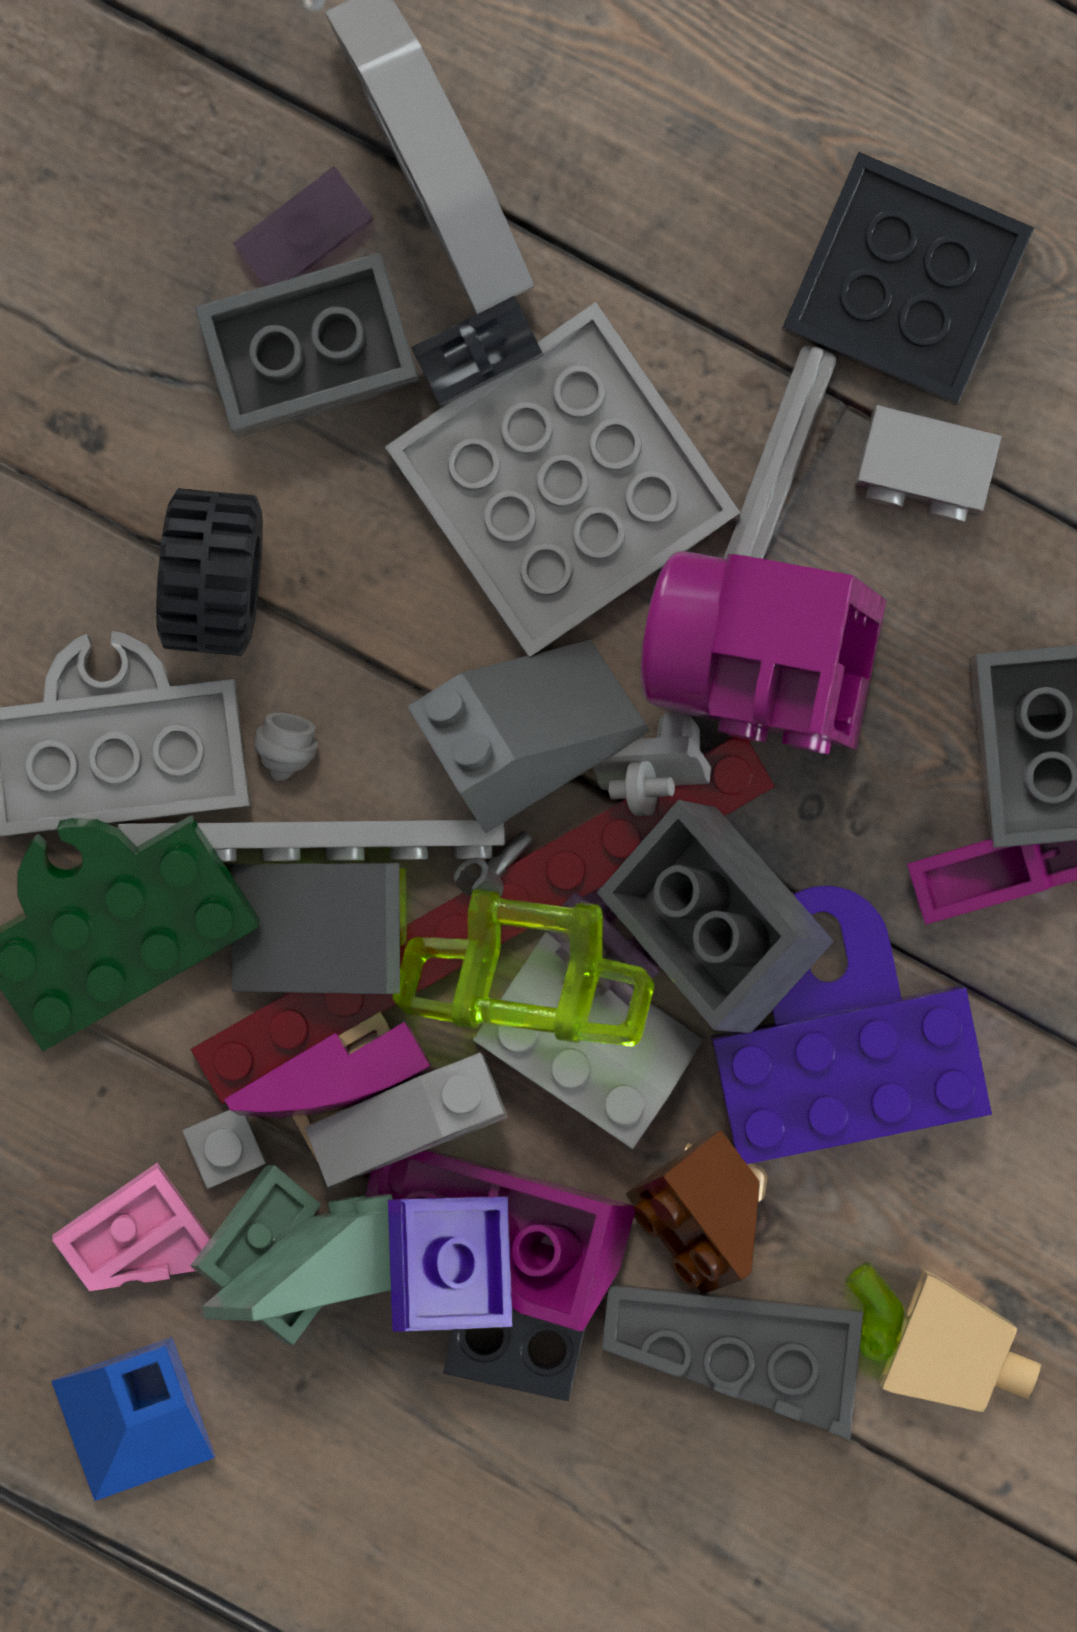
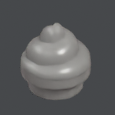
(285, 744)

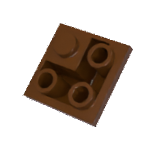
(702, 1212)

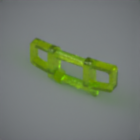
(480, 958)

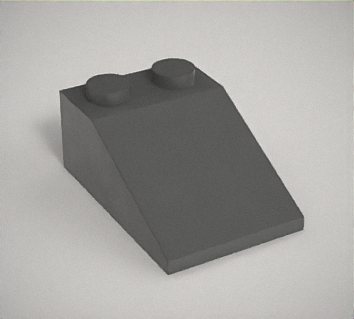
(526, 727)
(1028, 743)

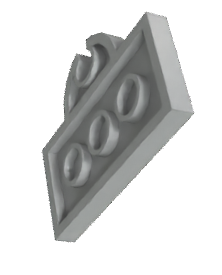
(119, 745)

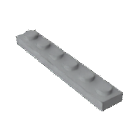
(341, 838)

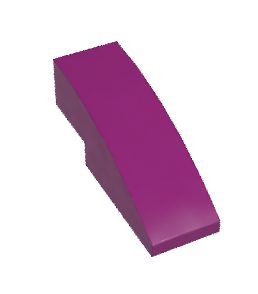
(987, 876)
(333, 1077)

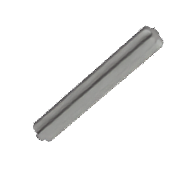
(782, 452)

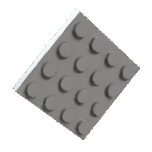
(563, 481)

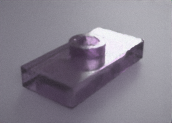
(304, 229)

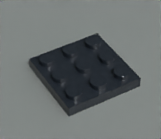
(907, 279)

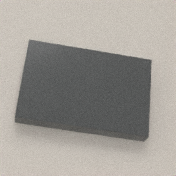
(319, 929)

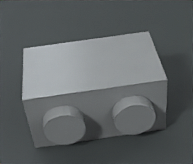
(927, 463)

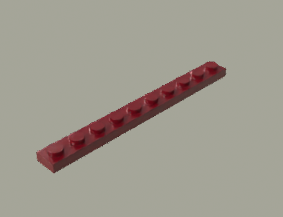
(548, 876)

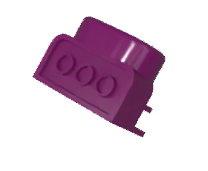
(762, 648)

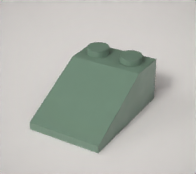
(314, 1265)

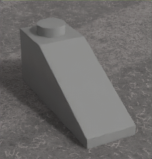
(407, 1120)

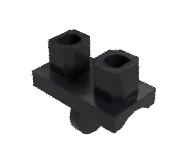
(477, 351)

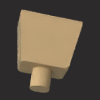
(955, 1350)

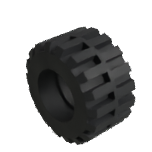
(209, 572)

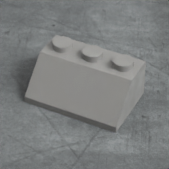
(604, 1082)

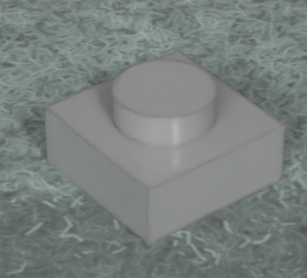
(224, 1147)

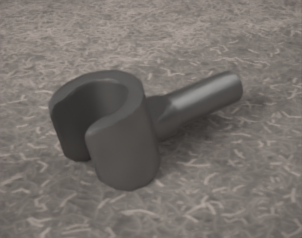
(478, 874)

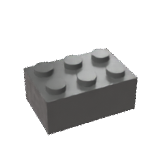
(307, 345)
(715, 917)

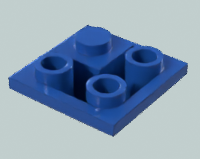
(133, 1418)

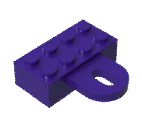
(850, 1052)

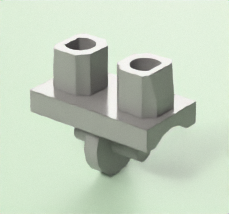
(655, 765)

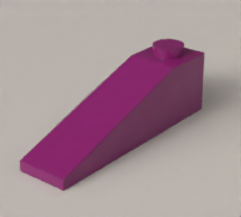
(560, 1237)

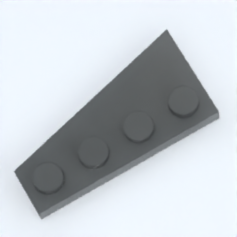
(752, 1349)

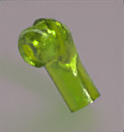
(881, 1313)

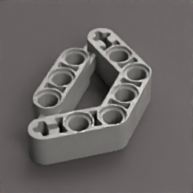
(431, 150)

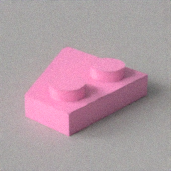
(134, 1235)

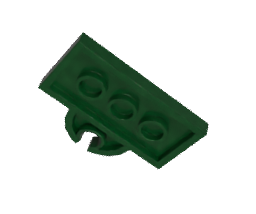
(113, 923)

